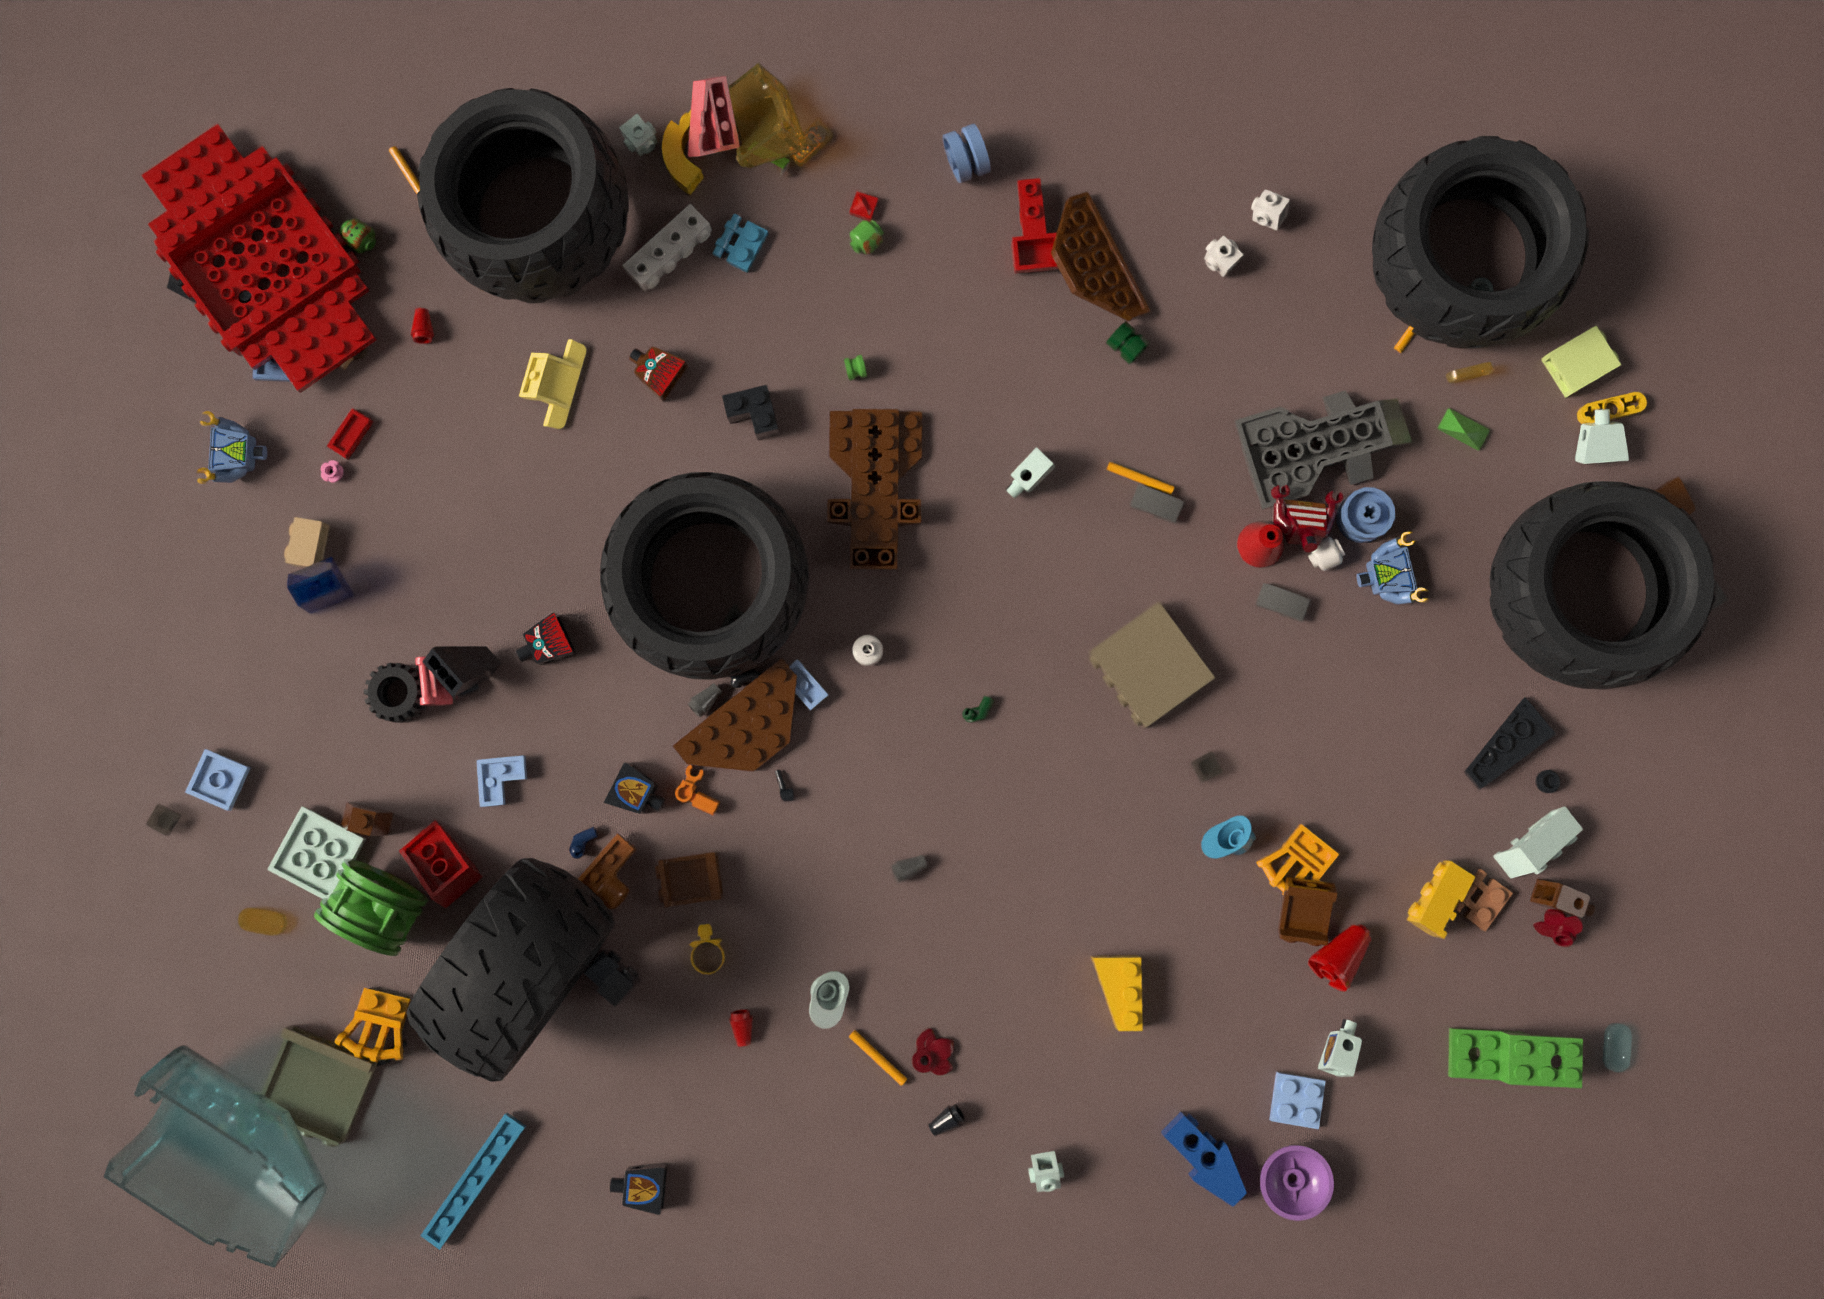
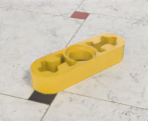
(1619, 401)

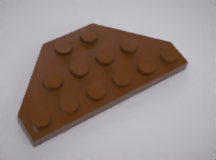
(1093, 262)
(747, 726)

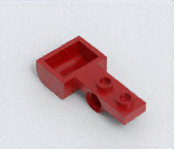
(1034, 248)

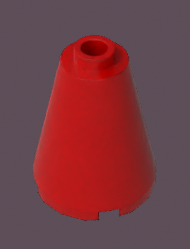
(1260, 544)
(1341, 957)

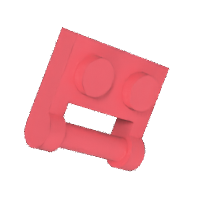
(432, 690)

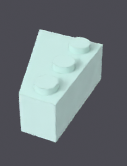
(1540, 844)

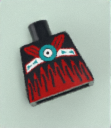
(546, 642)

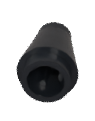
(947, 1120)

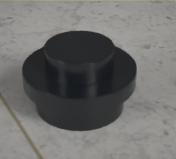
(1547, 781)

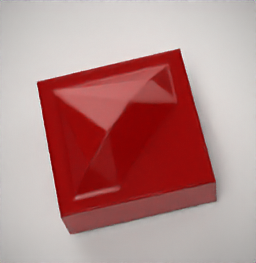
(863, 206)

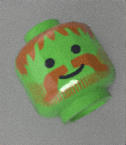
(358, 235)
(866, 237)

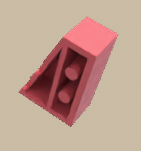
(711, 118)

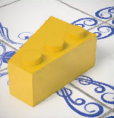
(1440, 898)
(1122, 987)

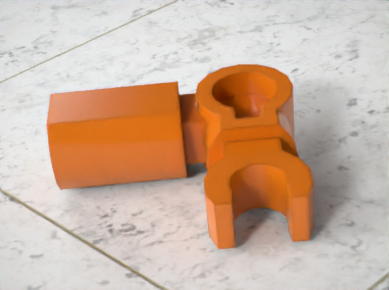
(701, 801)

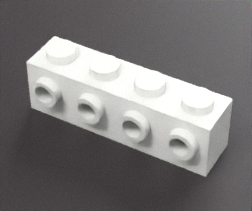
(667, 248)

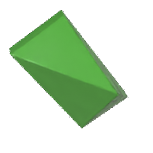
(1463, 429)

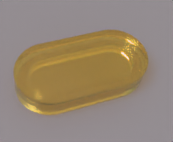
(1469, 372)
(262, 921)

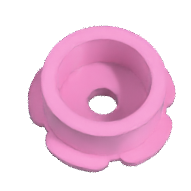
(337, 471)

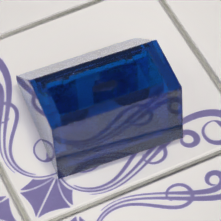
(318, 586)

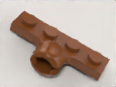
(602, 872)

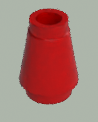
(422, 327)
(741, 1026)

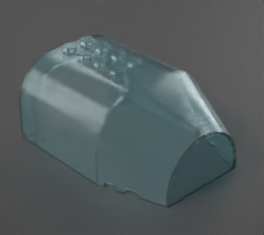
(220, 1160)

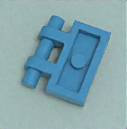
(747, 245)

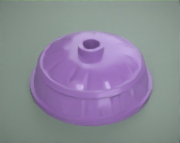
(1309, 1191)

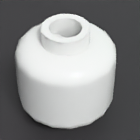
(1327, 554)
(875, 654)

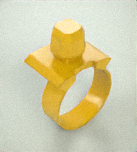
(705, 933)

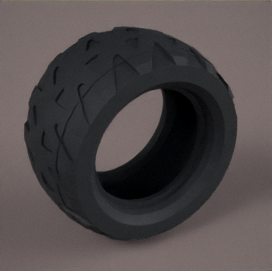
(481, 143)
(1523, 186)
(658, 516)
(1674, 568)
(509, 968)

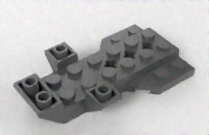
(1346, 436)

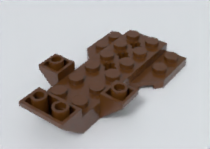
(874, 509)

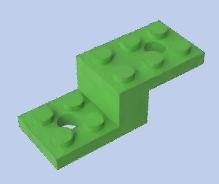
(1515, 1057)

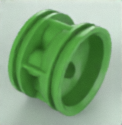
(371, 908)

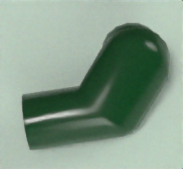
(978, 713)

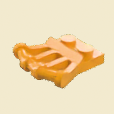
(1304, 848)
(378, 1009)

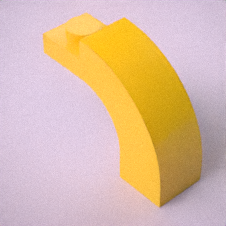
(681, 170)

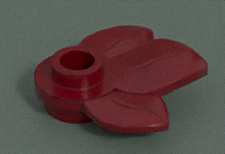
(1559, 927)
(936, 1052)

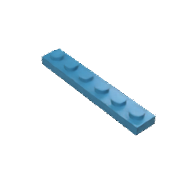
(473, 1181)

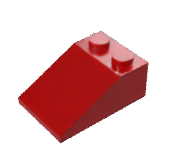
(440, 864)

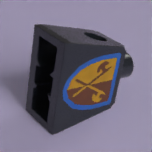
(634, 791)
(643, 1187)

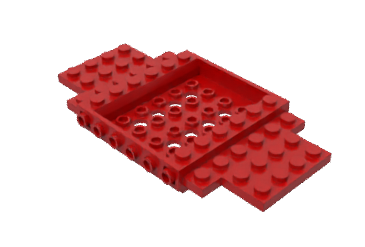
(220, 201)

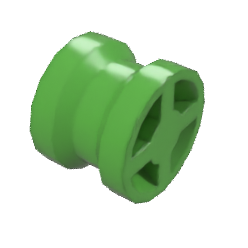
(855, 367)

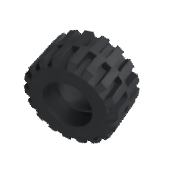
(378, 690)

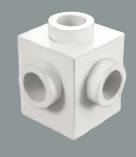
(1270, 209)
(1222, 255)

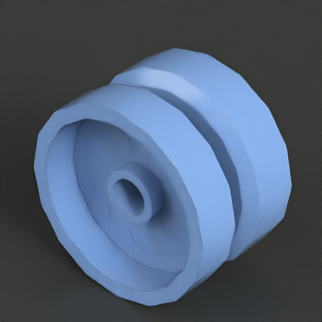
(966, 153)
(1375, 505)

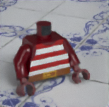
(1304, 521)

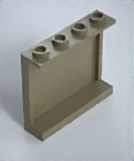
(1150, 665)
(318, 1084)

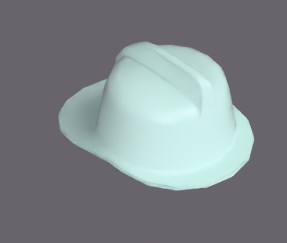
(828, 999)

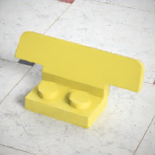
(554, 381)

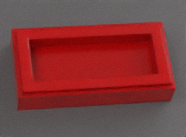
(350, 433)

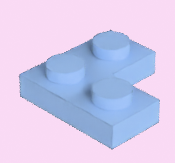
(807, 686)
(493, 774)

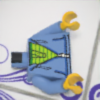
(230, 452)
(1392, 573)

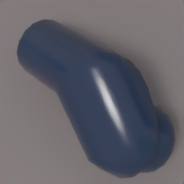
(580, 841)

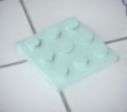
(315, 852)

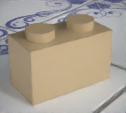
(306, 542)

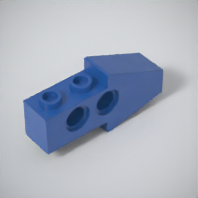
(1217, 1176)

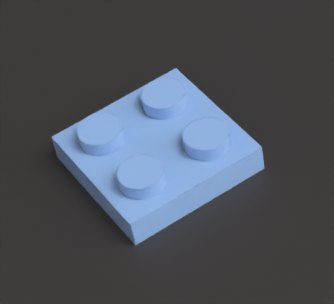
(218, 780)
(1297, 1100)

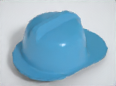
(1228, 838)

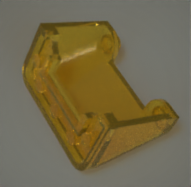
(764, 118)

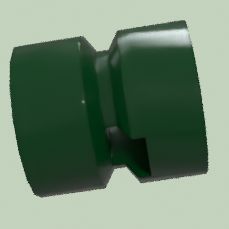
(1127, 342)

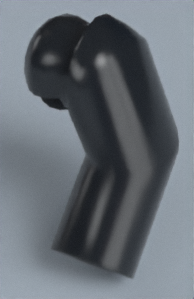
(738, 680)

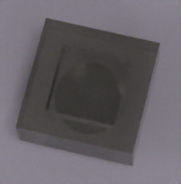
(1206, 767)
(163, 819)

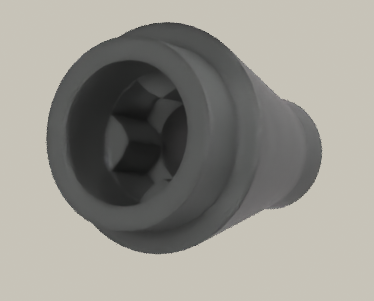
(704, 700)
(907, 868)

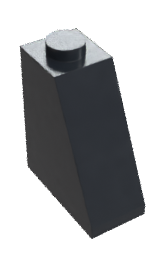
(461, 666)

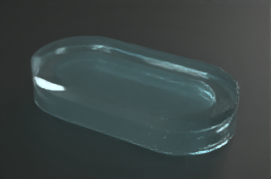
(1617, 1047)

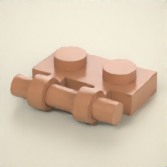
(1487, 904)

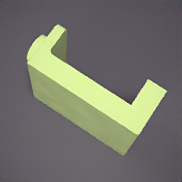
(1581, 361)

